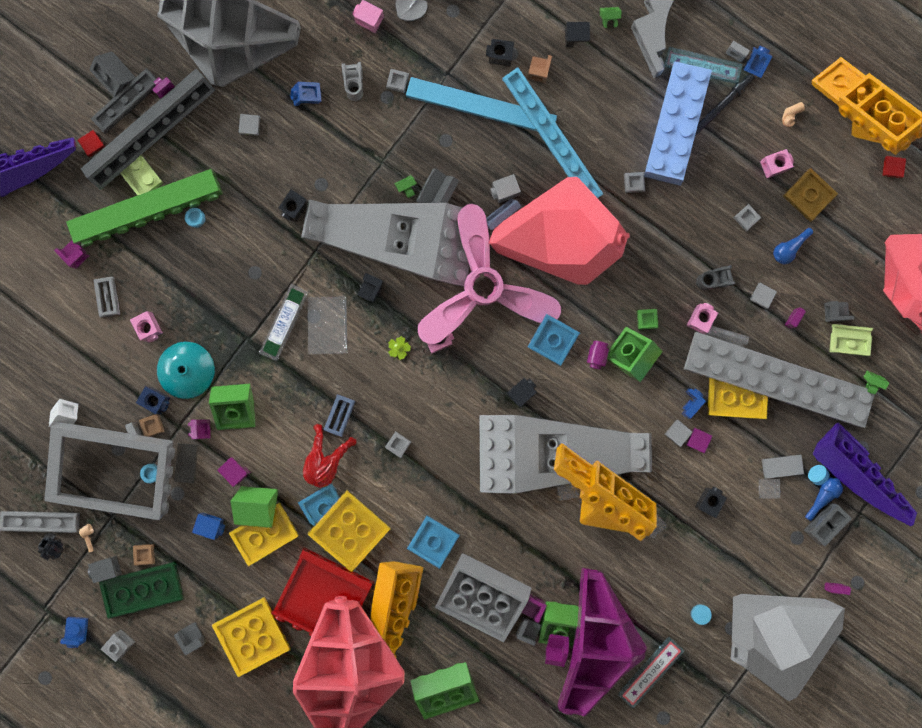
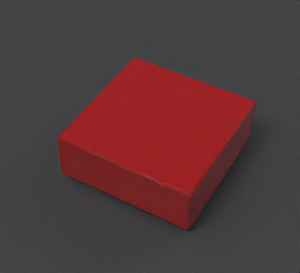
(91, 143)
(894, 167)

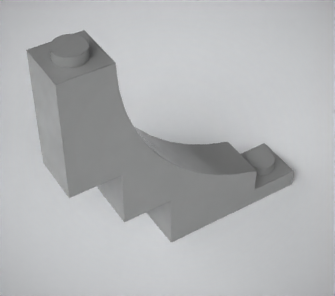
(651, 33)

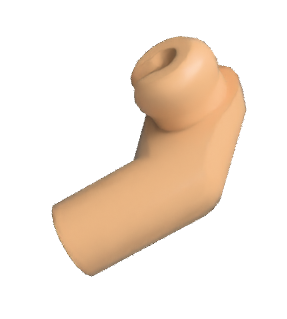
(790, 112)

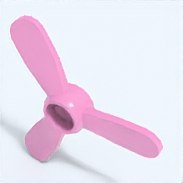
(451, 313)

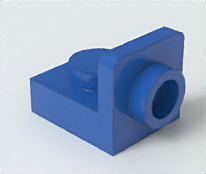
(758, 61)
(306, 93)
(692, 407)
(75, 632)

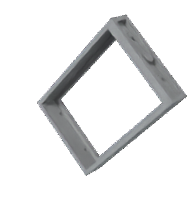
(55, 466)

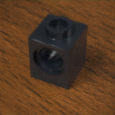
(506, 46)
(293, 197)
(522, 391)
(703, 505)

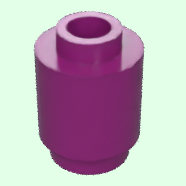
(598, 355)

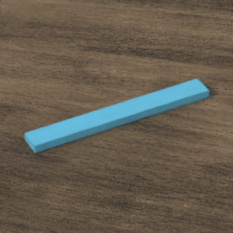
(469, 103)
(549, 130)

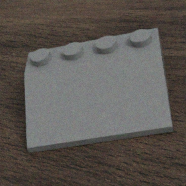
(483, 597)

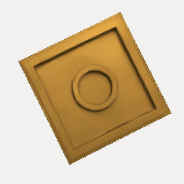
(810, 194)

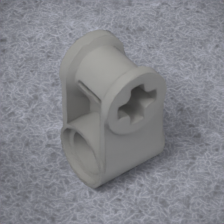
(353, 78)

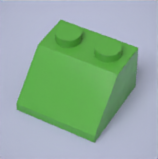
(633, 354)
(232, 406)
(559, 620)

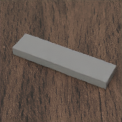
(39, 521)

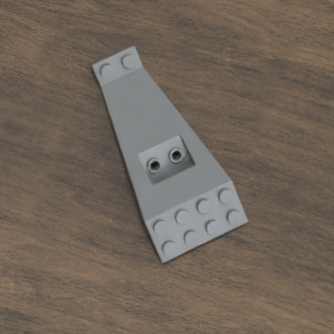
(428, 242)
(520, 452)

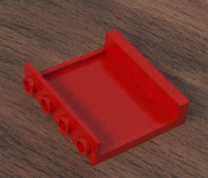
(314, 584)

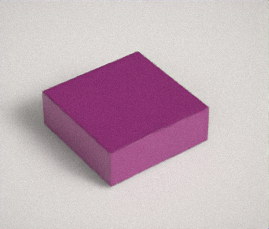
(795, 318)
(699, 440)
(837, 588)

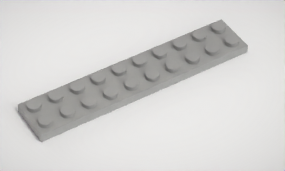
(779, 380)

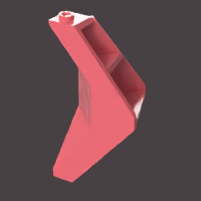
(563, 234)
(904, 275)
(345, 669)

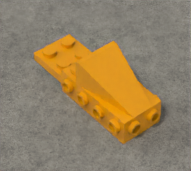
(872, 107)
(606, 497)

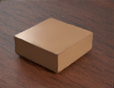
(152, 425)
(144, 554)

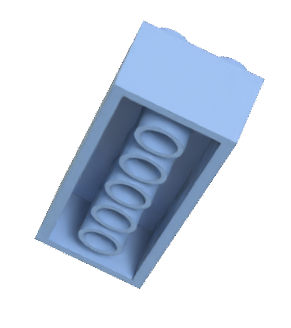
(677, 123)

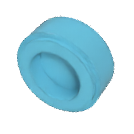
(195, 217)
(148, 473)
(818, 475)
(701, 614)

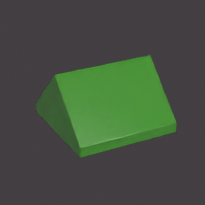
(254, 506)

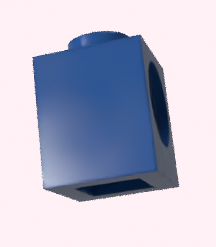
(209, 526)

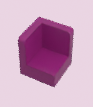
(72, 254)
(233, 472)
(534, 608)
(557, 650)

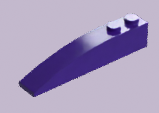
(28, 166)
(850, 464)

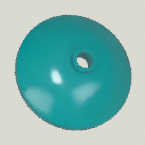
(198, 370)

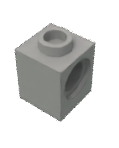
(505, 189)
(117, 645)

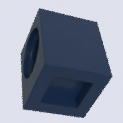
(145, 400)

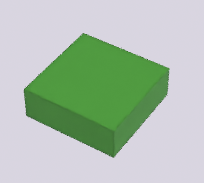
(647, 319)

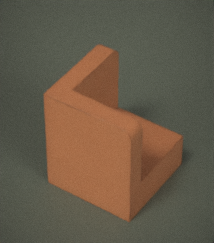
(539, 69)

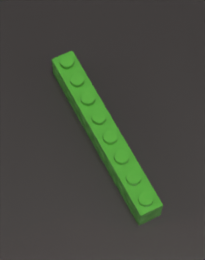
(144, 208)

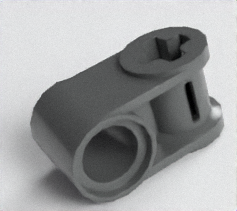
(719, 278)

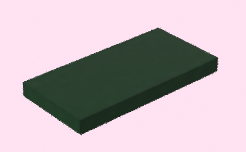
(141, 590)

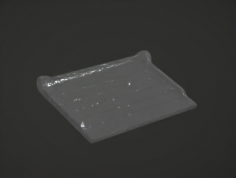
(327, 325)

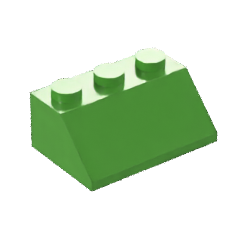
(444, 690)

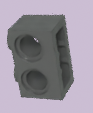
(827, 524)

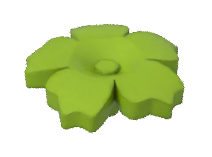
(399, 348)

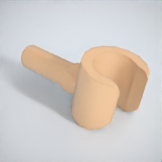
(84, 533)

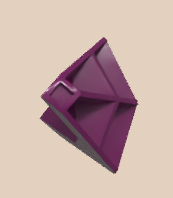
(603, 646)

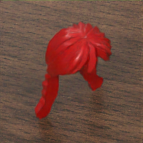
(319, 469)

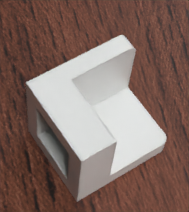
(63, 412)

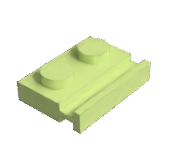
(141, 176)
(851, 340)

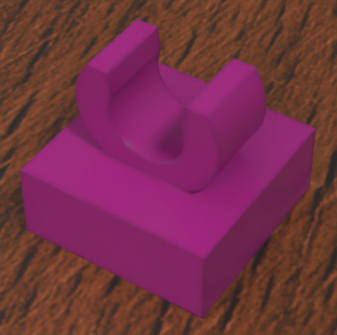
(162, 87)
(200, 429)

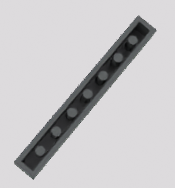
(147, 129)

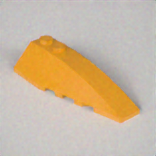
(394, 599)

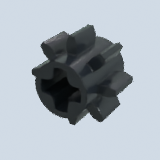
(50, 548)

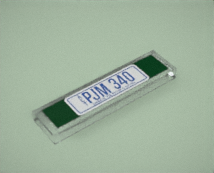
(284, 322)

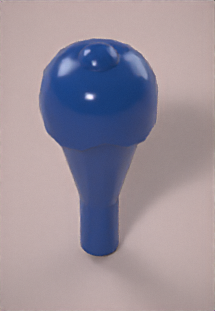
(786, 252)
(828, 491)

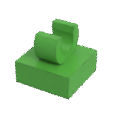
(610, 13)
(405, 184)
(874, 382)

